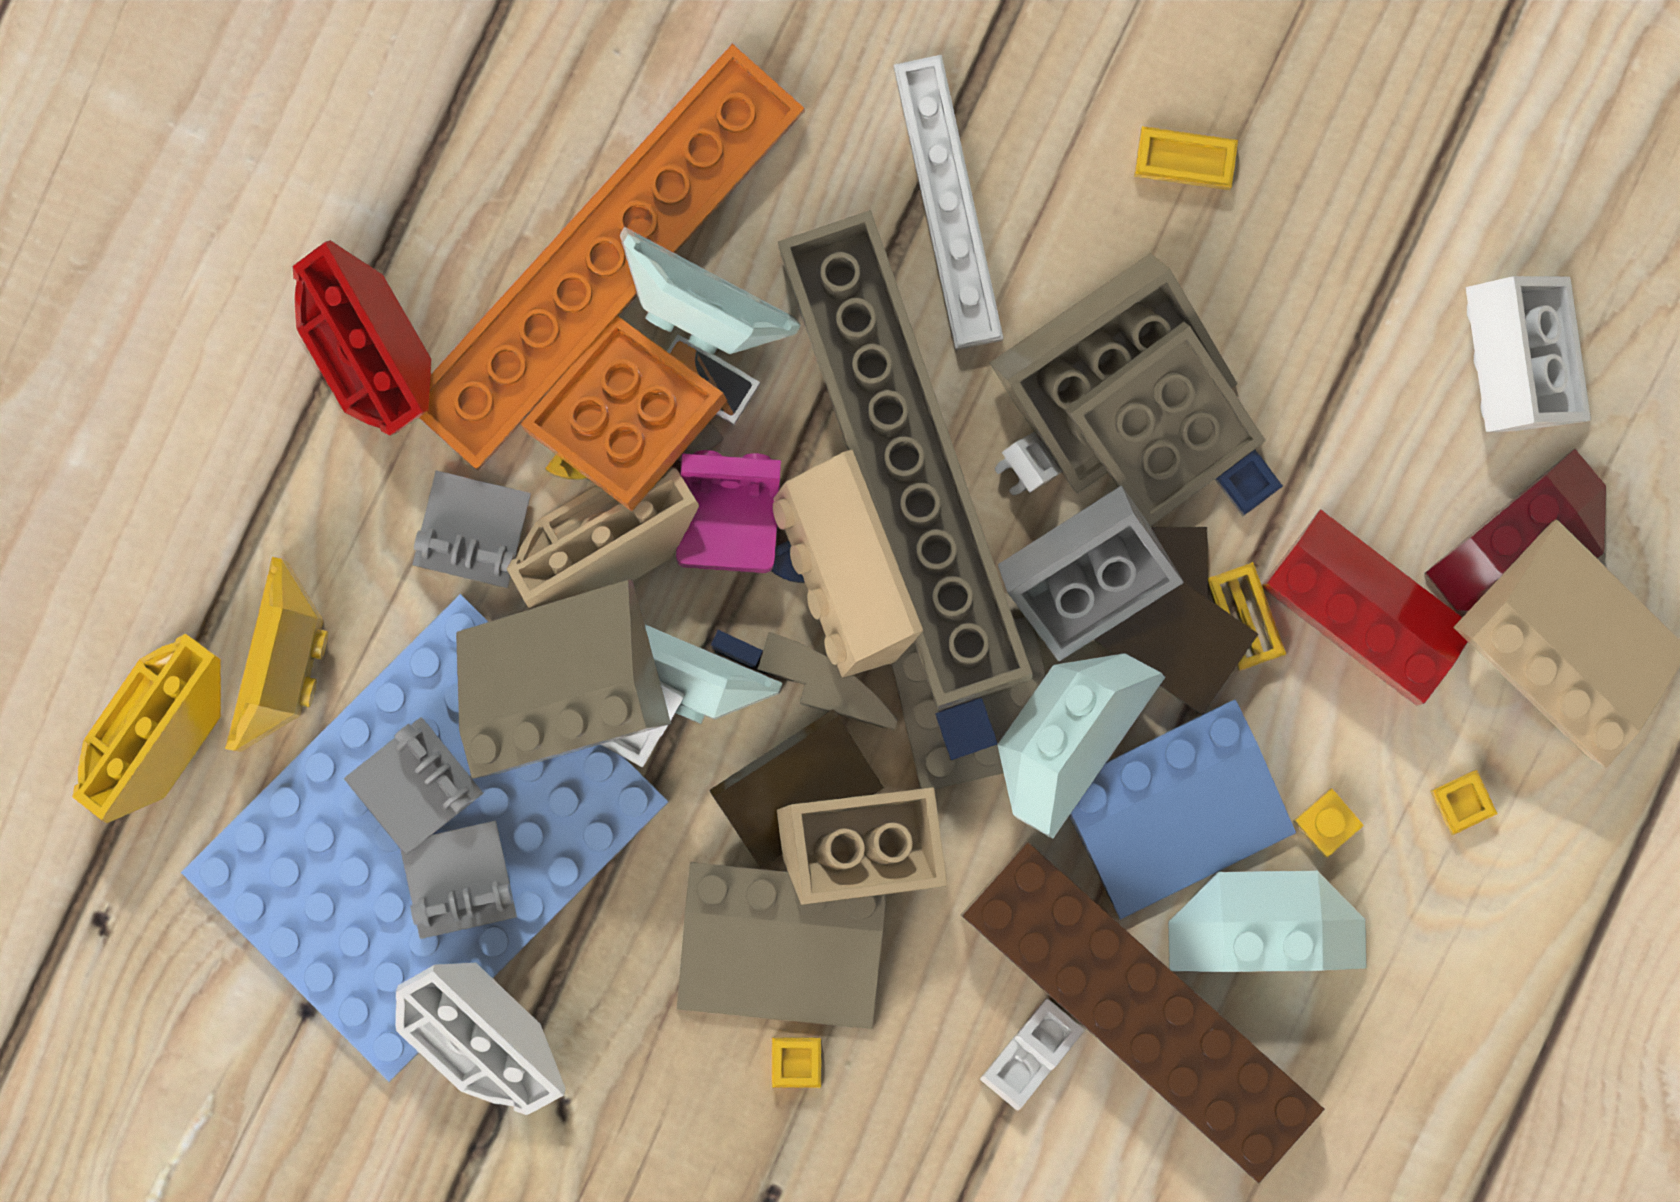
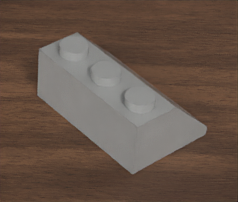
(1089, 573)

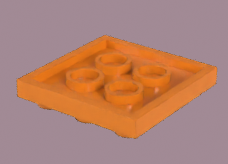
(624, 412)

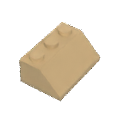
(863, 845)

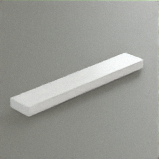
(948, 202)

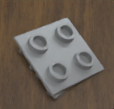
(471, 529)
(413, 785)
(458, 881)

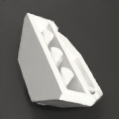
(478, 1036)

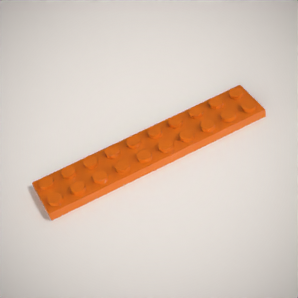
(584, 274)

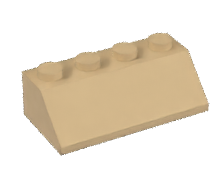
(847, 565)

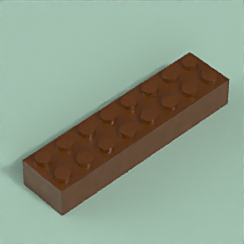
(1142, 1012)

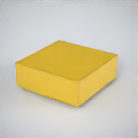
(1464, 802)
(796, 1062)

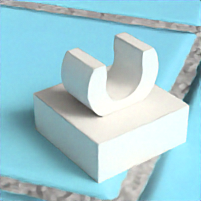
(1030, 462)

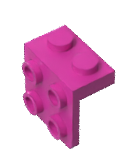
(734, 514)

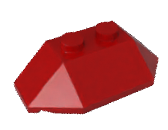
(361, 339)

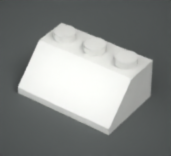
(1527, 353)

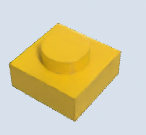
(1328, 822)

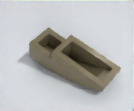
(823, 682)

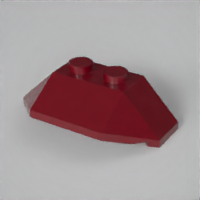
(1564, 493)

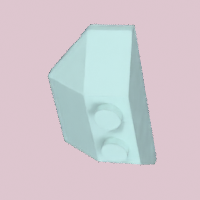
(700, 301)
(709, 682)
(1070, 734)
(1267, 925)

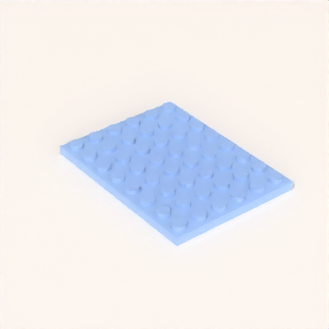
(328, 887)

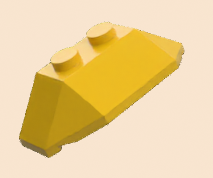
(279, 660)
(150, 730)

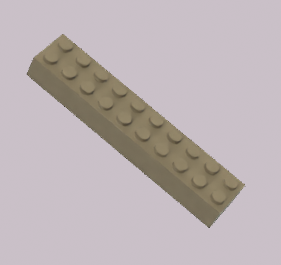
(905, 457)

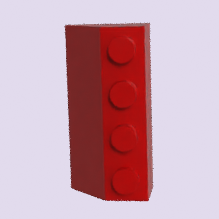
(1368, 608)

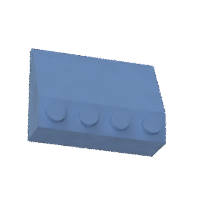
(1180, 809)

